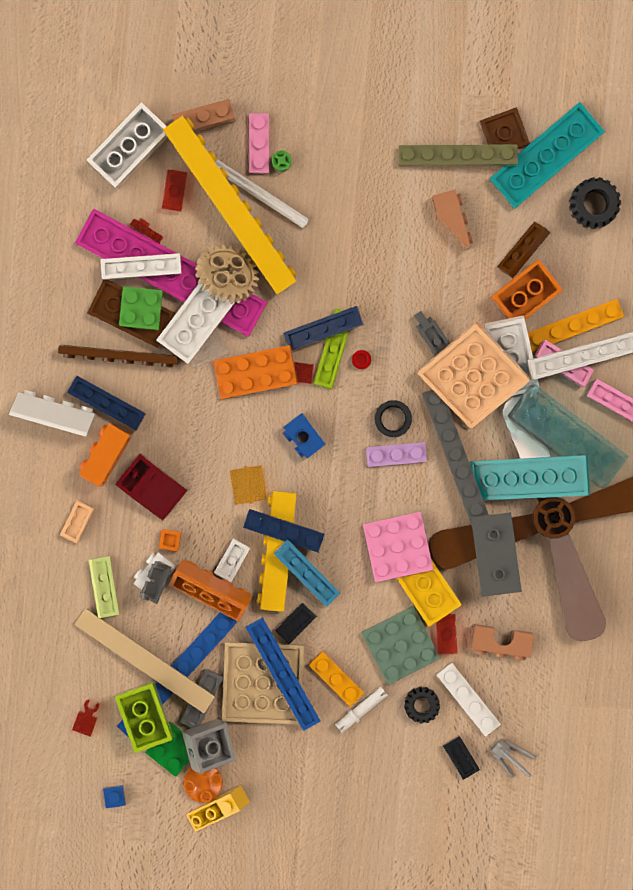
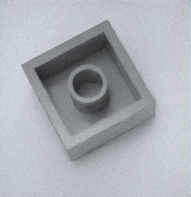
(209, 746)

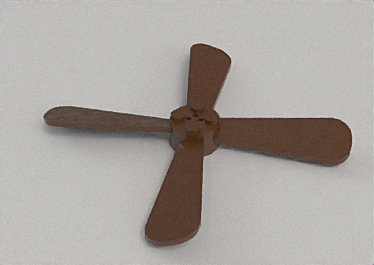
(579, 604)

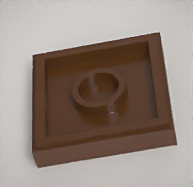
(505, 129)

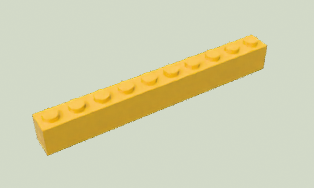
(229, 204)

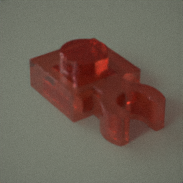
(143, 227)
(85, 720)

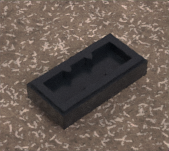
(296, 623)
(461, 757)

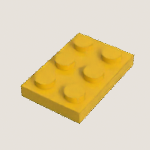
(430, 595)

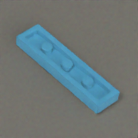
(306, 573)

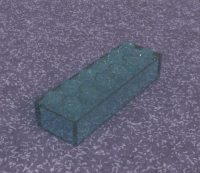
(567, 434)

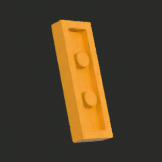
(336, 678)

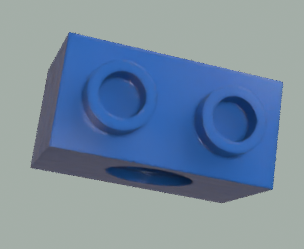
(300, 424)

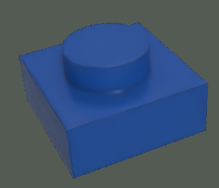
(114, 796)

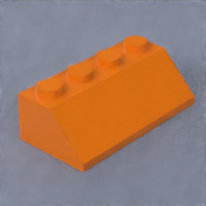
(210, 590)

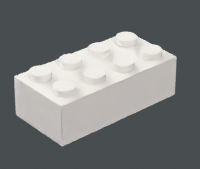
(128, 146)

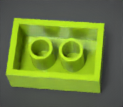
(144, 716)

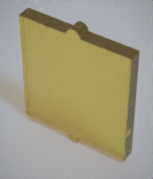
(248, 484)

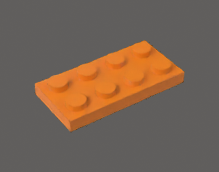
(255, 372)

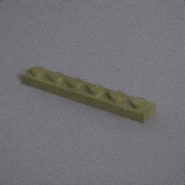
(458, 155)

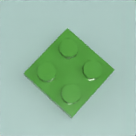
(141, 308)

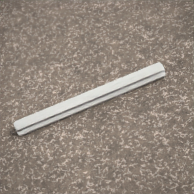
(264, 196)

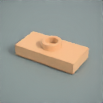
(77, 521)

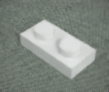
(232, 560)

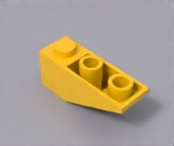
(219, 808)

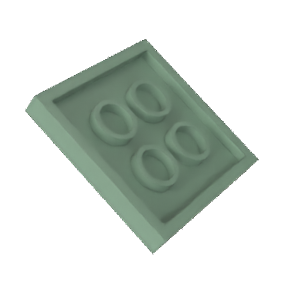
(400, 645)

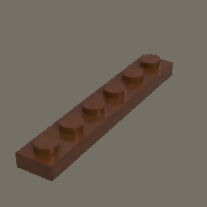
(109, 355)

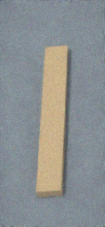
(145, 660)

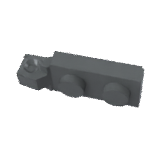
(431, 333)

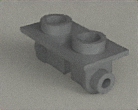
(159, 574)

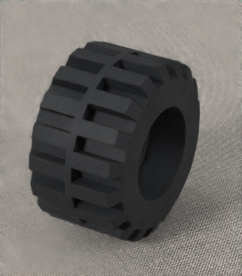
(611, 198)

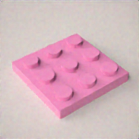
(398, 547)

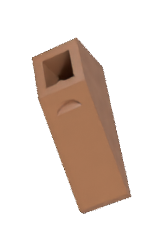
(449, 213)

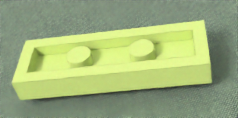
(103, 587)

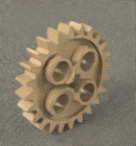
(227, 274)

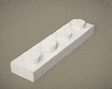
(141, 266)
(468, 699)

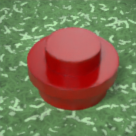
(361, 359)

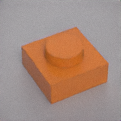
(170, 540)

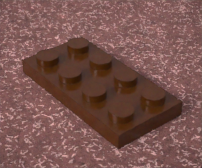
(107, 308)

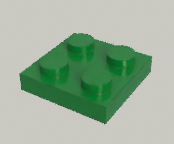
(171, 754)

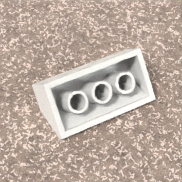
(53, 414)

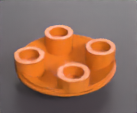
(203, 786)

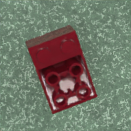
(151, 487)

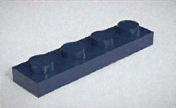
(324, 328)
(106, 403)
(283, 530)

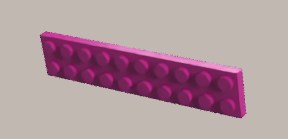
(115, 240)

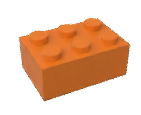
(527, 292)
(105, 454)

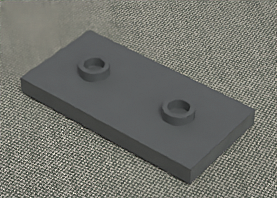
(496, 554)

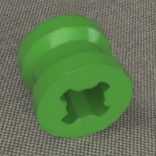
(279, 158)

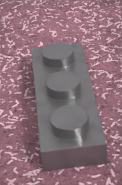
(210, 681)

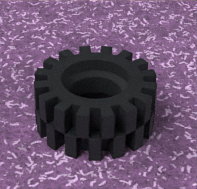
(422, 717)

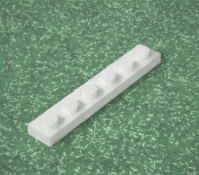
(581, 356)

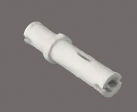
(359, 711)

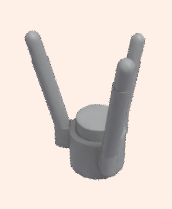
(503, 750)

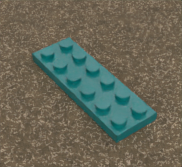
(547, 155)
(532, 477)

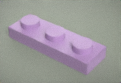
(396, 454)

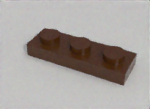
(523, 249)

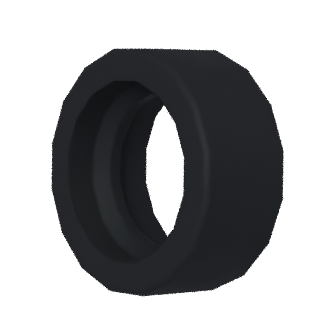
(393, 433)

